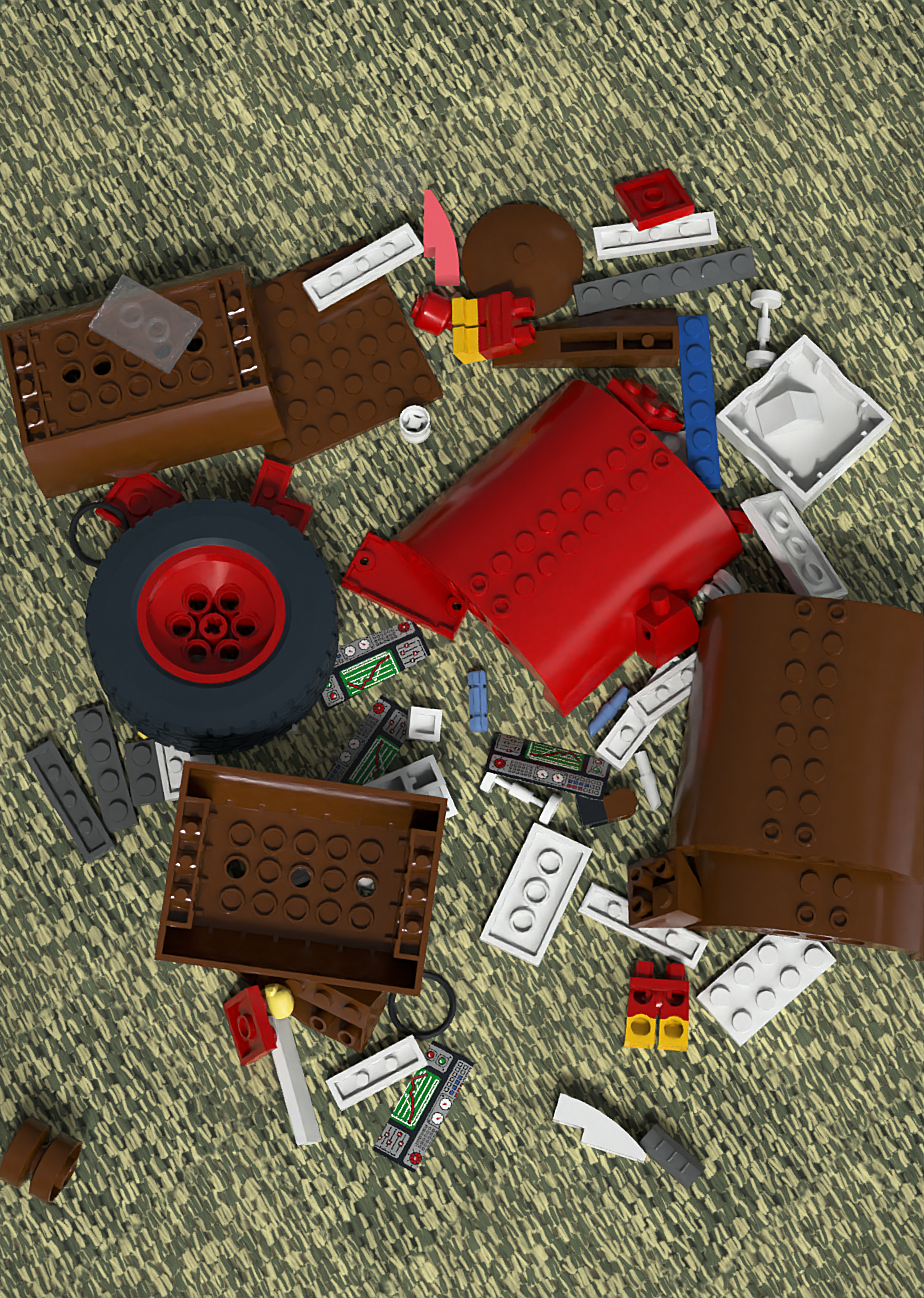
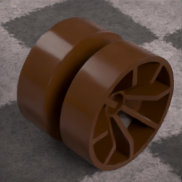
(49, 1164)

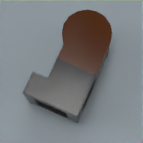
(611, 809)

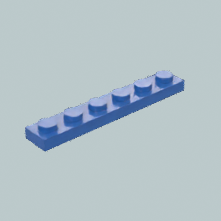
(698, 400)

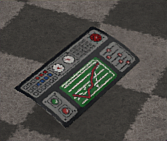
(372, 661)
(371, 745)
(548, 766)
(423, 1107)

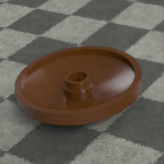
(525, 253)

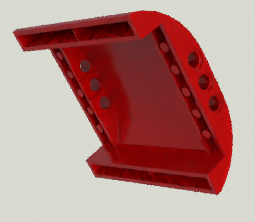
(570, 536)

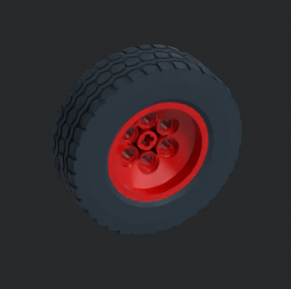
(213, 557)

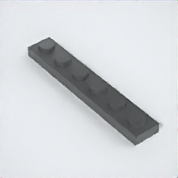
(664, 280)

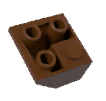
(663, 893)

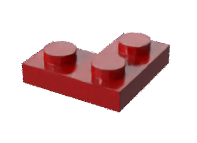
(270, 494)

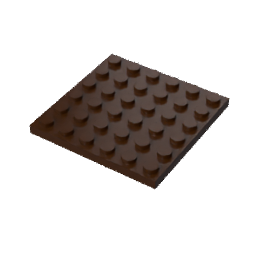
(338, 366)

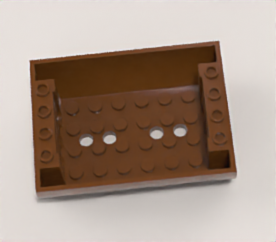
(136, 413)

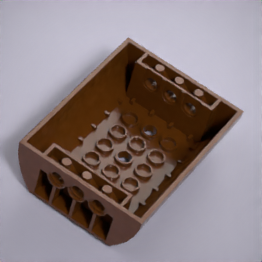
(309, 931)

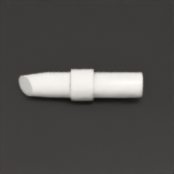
(648, 779)

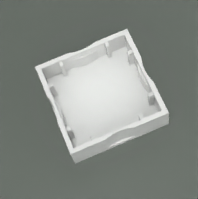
(814, 457)

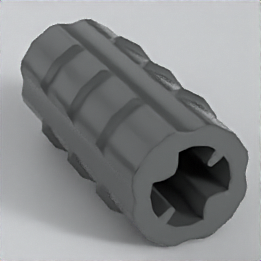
(671, 1156)

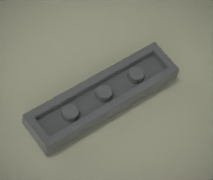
(106, 769)
(69, 801)

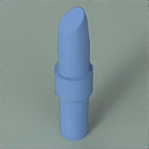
(608, 711)

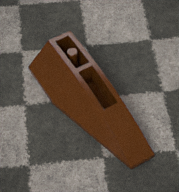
(603, 341)
(333, 1010)

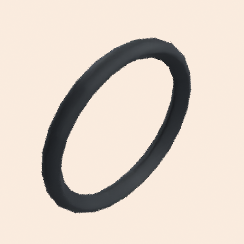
(79, 514)
(427, 1035)

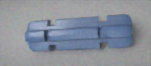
(478, 701)

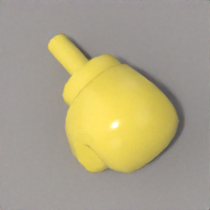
(279, 1000)

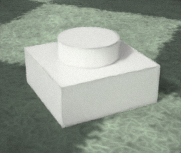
(424, 724)

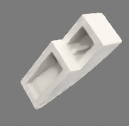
(598, 1129)

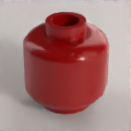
(432, 313)

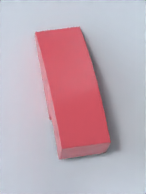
(440, 242)

